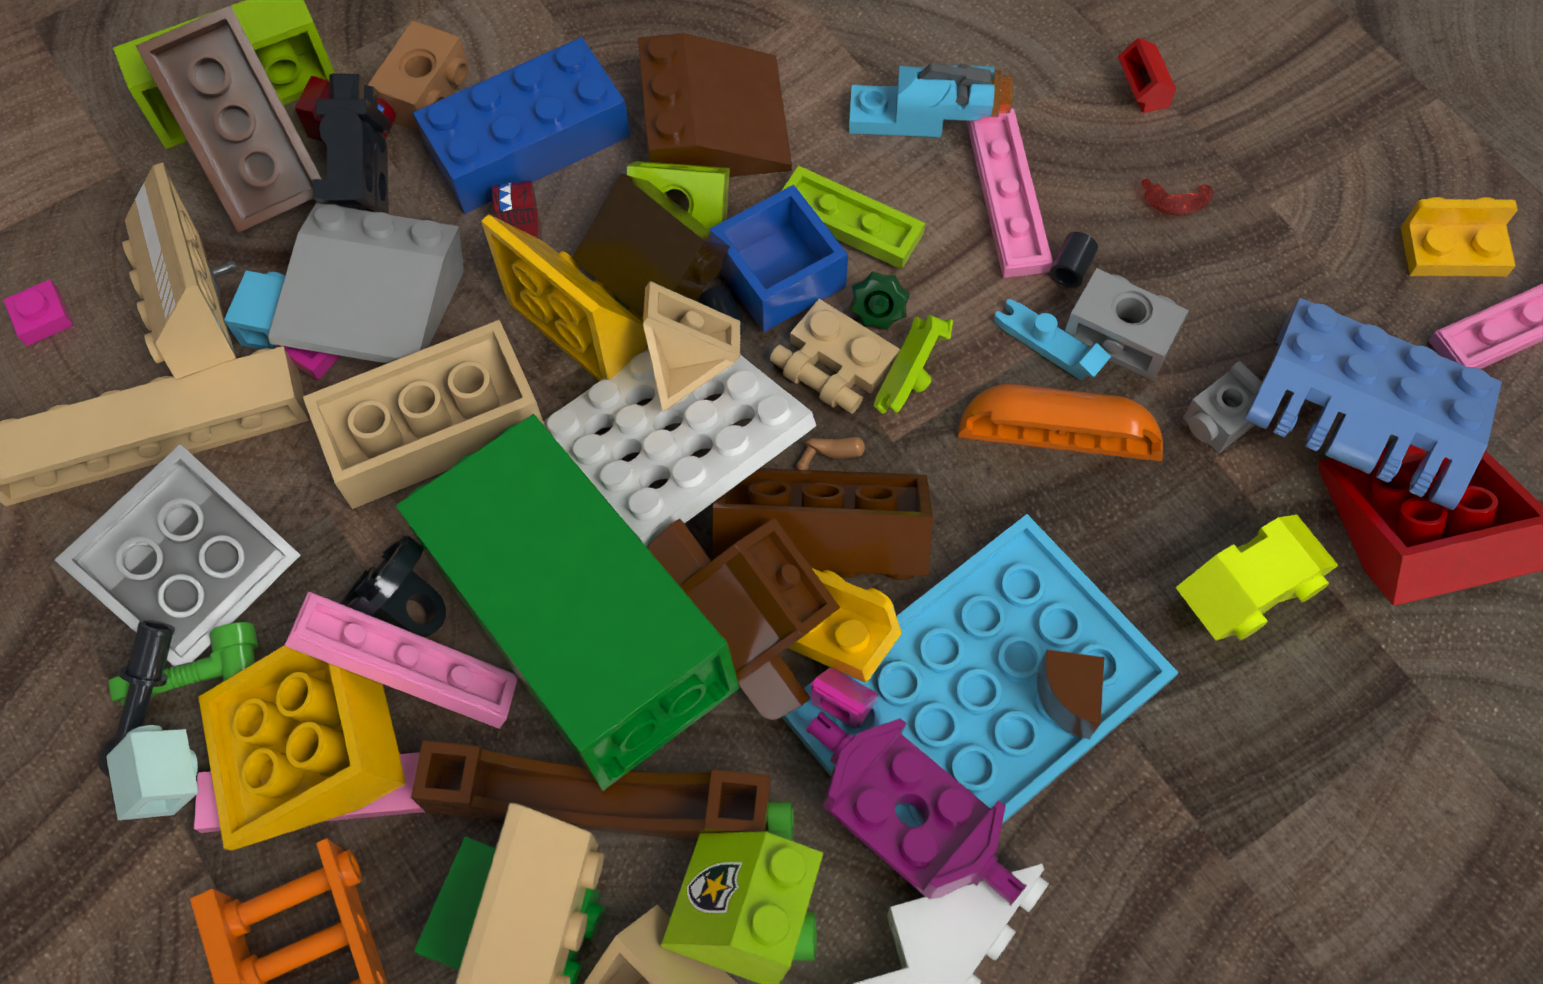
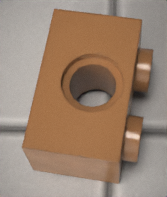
(420, 71)

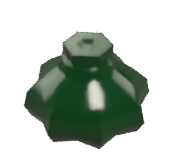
(879, 300)

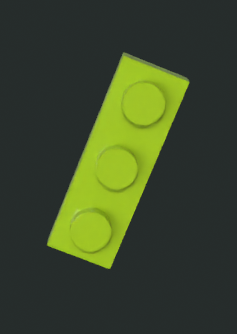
(860, 219)

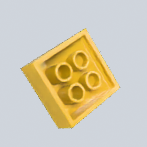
(564, 302)
(296, 746)

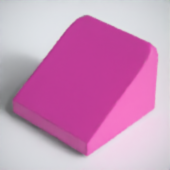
(842, 697)

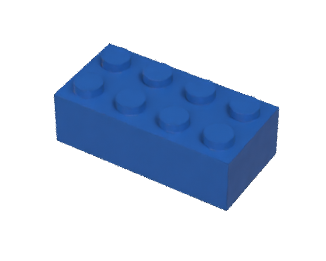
(523, 123)

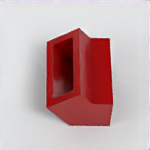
(1142, 56)

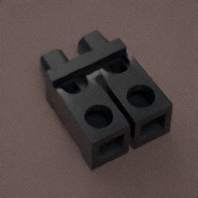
(355, 146)

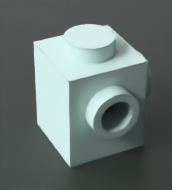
(152, 773)

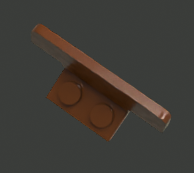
(757, 599)

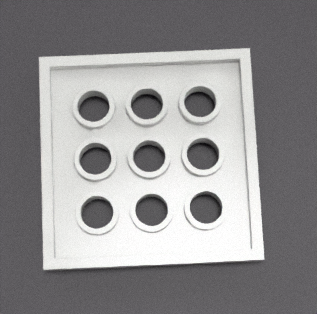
(666, 454)

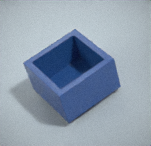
(781, 258)

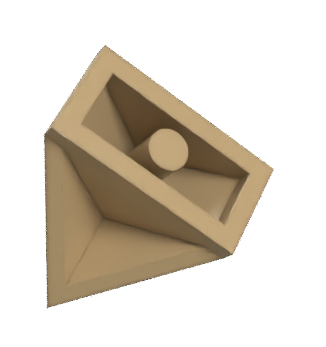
(686, 342)

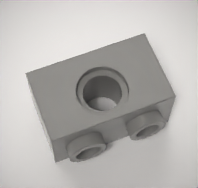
(1134, 346)

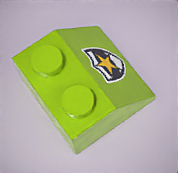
(743, 903)

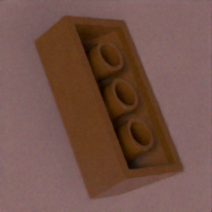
(835, 518)

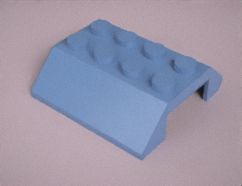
(1382, 391)

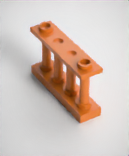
(226, 920)

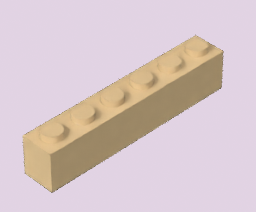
(147, 423)

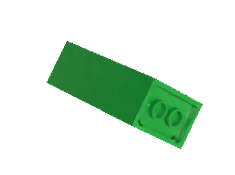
(571, 599)

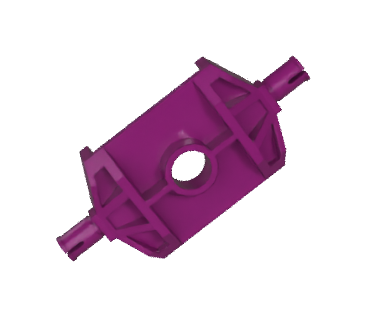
(957, 830)

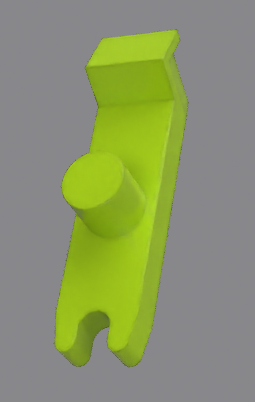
(908, 370)

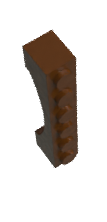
(483, 783)

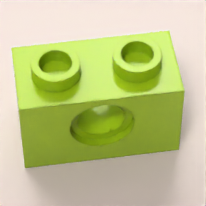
(703, 186)

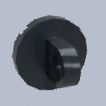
(391, 584)

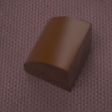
(1072, 690)

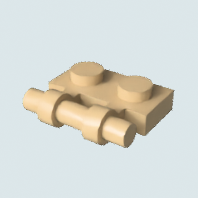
(841, 345)

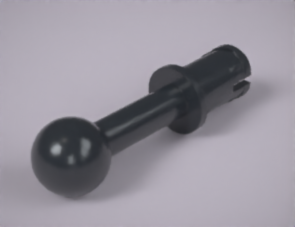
(143, 672)

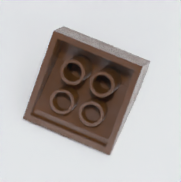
(713, 105)

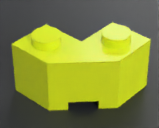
(1248, 580)

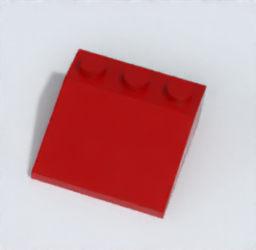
(1425, 549)

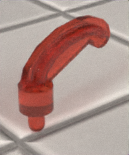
(1178, 203)

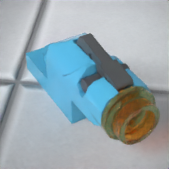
(928, 97)

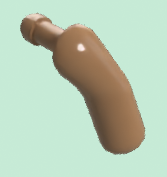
(832, 448)

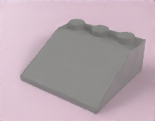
(367, 284)
(179, 554)

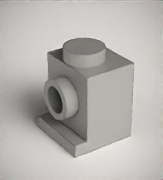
(1220, 410)

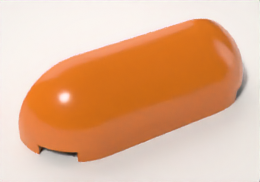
(1062, 421)

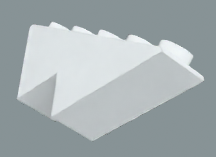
(951, 934)

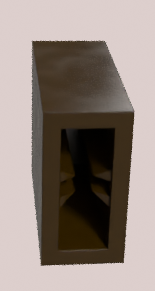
(646, 239)

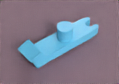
(1050, 341)

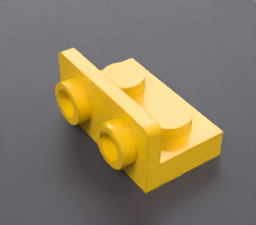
(1459, 237)
(856, 634)

